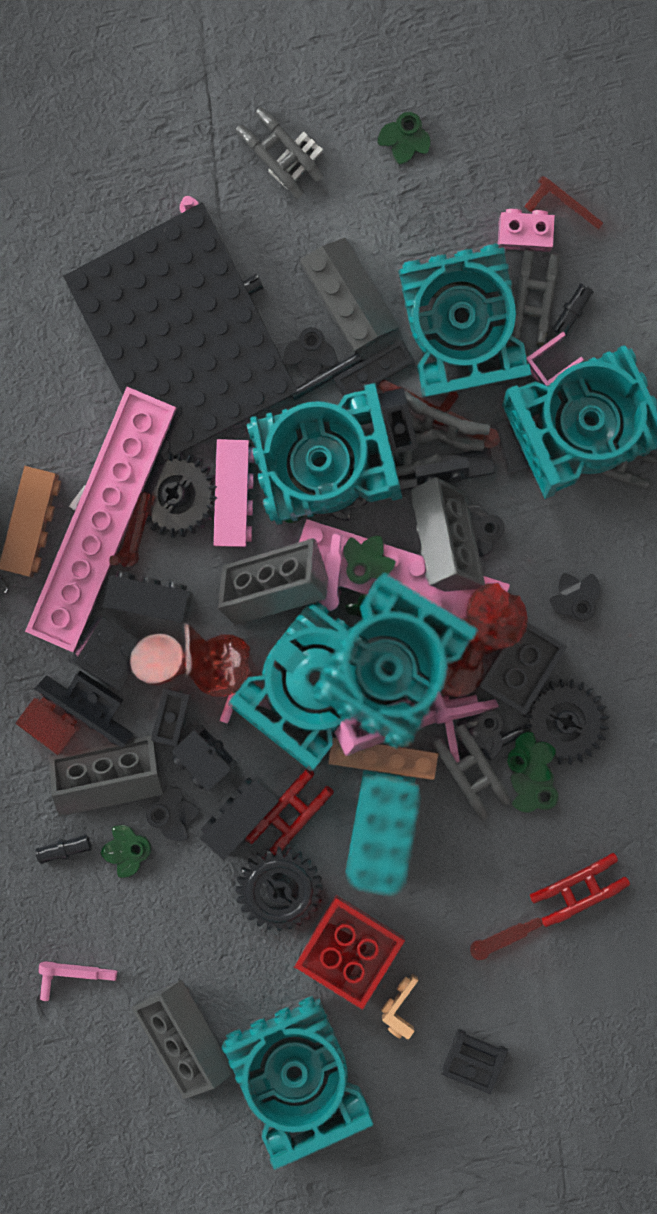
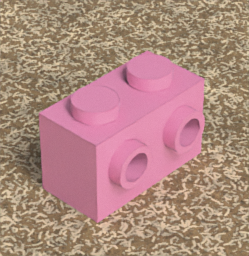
(526, 231)

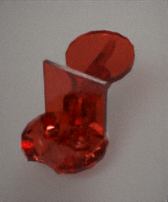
(491, 635)
(161, 658)

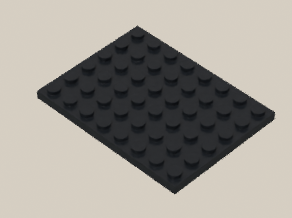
(182, 328)

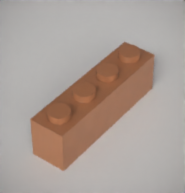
(29, 521)
(387, 759)

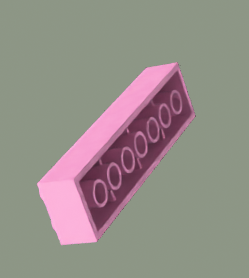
(408, 570)

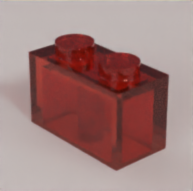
(48, 725)

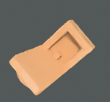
(397, 1025)

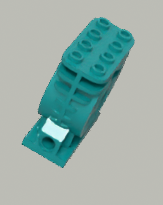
(490, 273)
(610, 375)
(278, 434)
(309, 628)
(415, 628)
(382, 832)
(246, 1053)

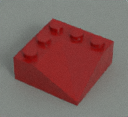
(349, 952)

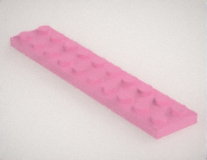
(101, 519)

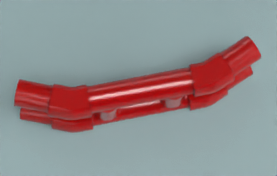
(289, 797)
(574, 906)

